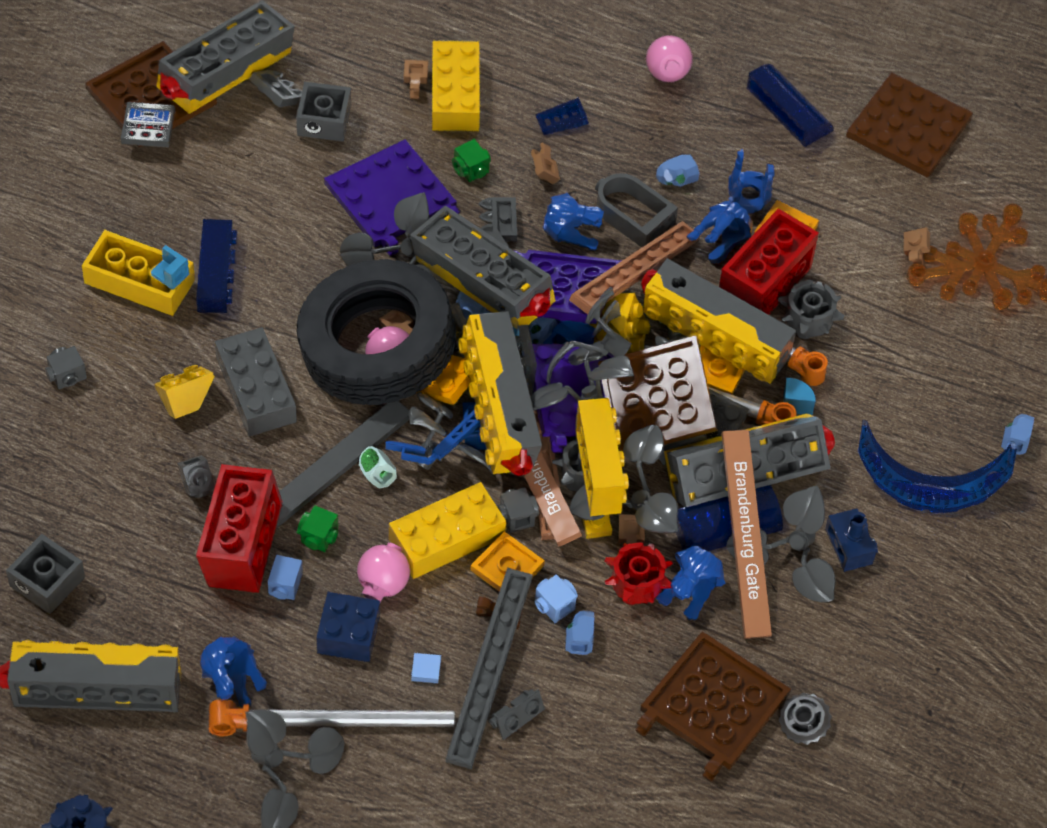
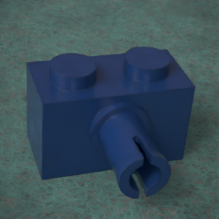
(851, 539)

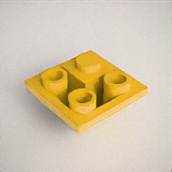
(632, 322)
(185, 391)

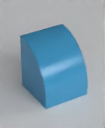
(799, 395)

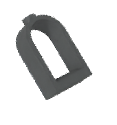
(631, 185)

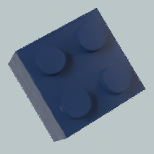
(348, 627)

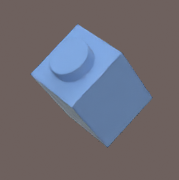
(285, 577)

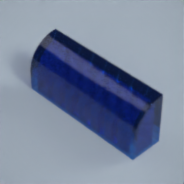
(788, 104)
(710, 522)

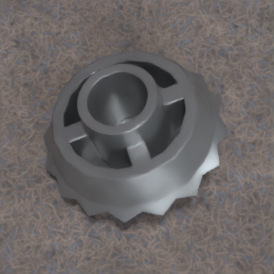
(805, 718)

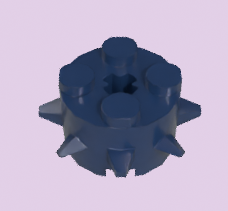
(79, 813)

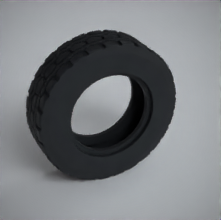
(383, 375)

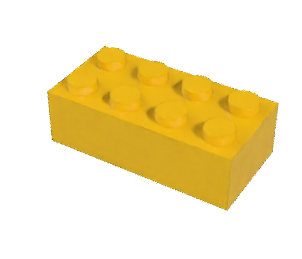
(455, 86)
(125, 270)
(600, 457)
(447, 529)

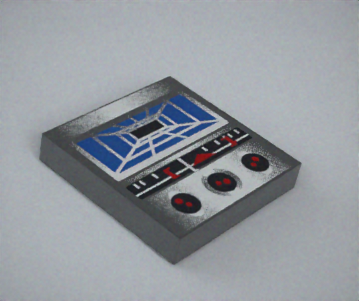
(148, 124)

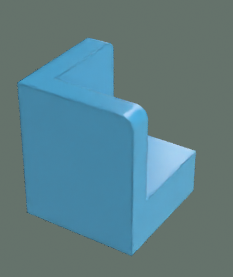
(171, 269)

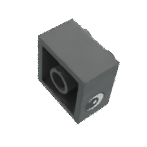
(323, 111)
(45, 573)

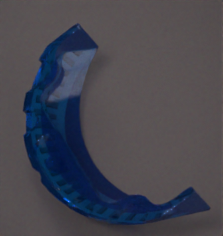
(931, 492)

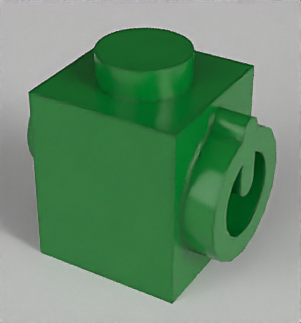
(471, 161)
(318, 528)

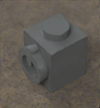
(65, 367)
(196, 476)
(518, 509)

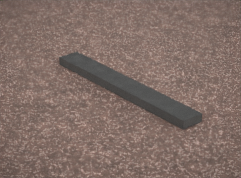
(340, 458)
(489, 669)

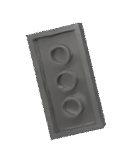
(255, 381)

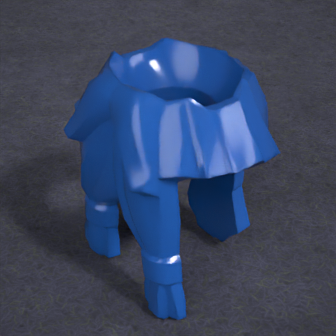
(757, 180)
(565, 215)
(728, 220)
(697, 578)
(234, 658)

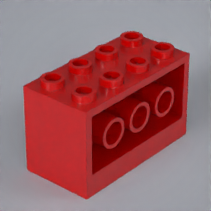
(770, 262)
(239, 528)

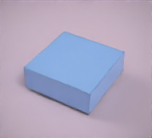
(426, 668)

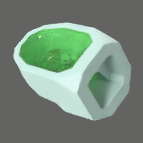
(377, 467)

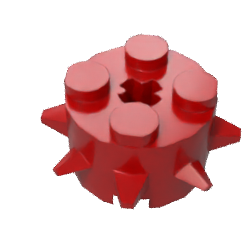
(638, 573)

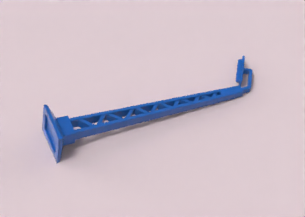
(562, 333)

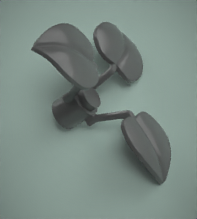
(408, 216)
(612, 342)
(610, 368)
(420, 418)
(807, 511)
(654, 512)
(263, 733)

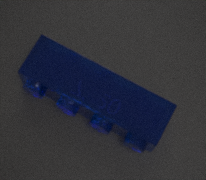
(215, 266)

